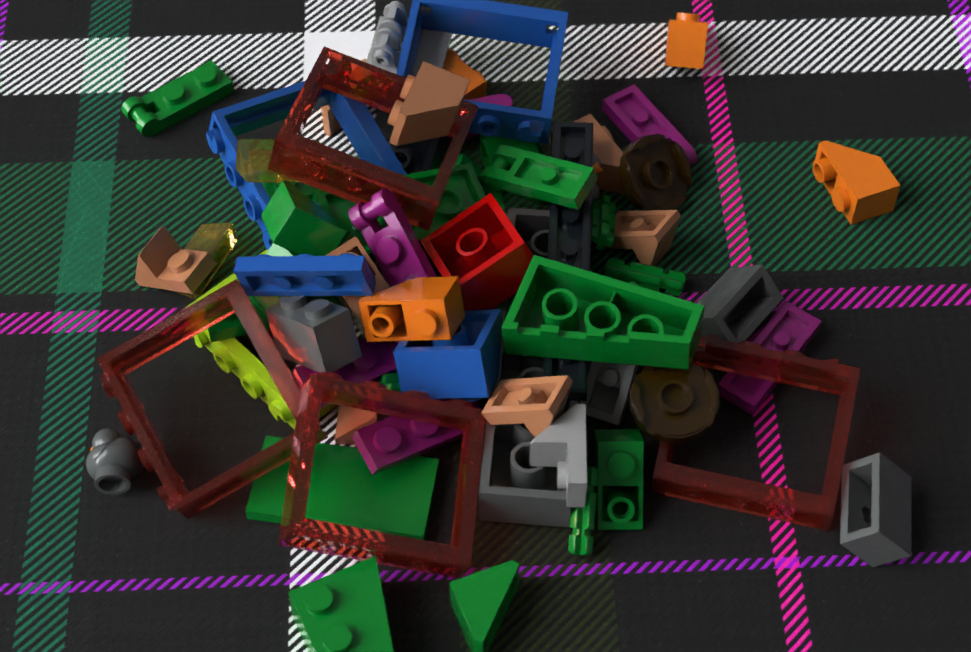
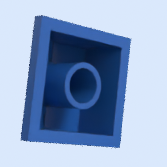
(454, 367)

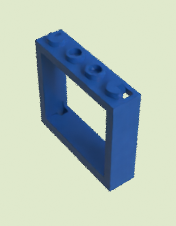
(502, 23)
(274, 107)

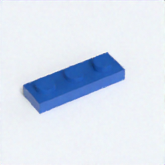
(305, 275)

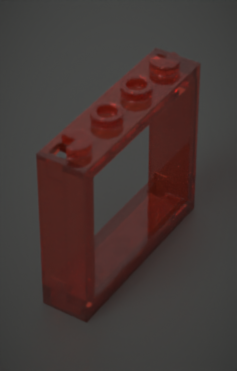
(349, 175)
(162, 338)
(751, 496)
(362, 543)

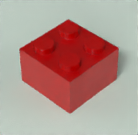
(482, 252)

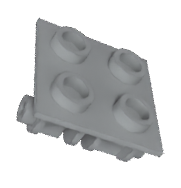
(389, 40)

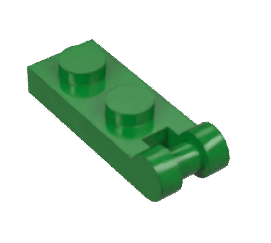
(178, 99)
(538, 176)

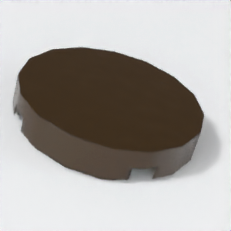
(655, 173)
(672, 412)

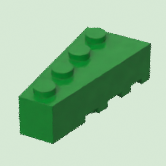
(599, 319)
(343, 611)

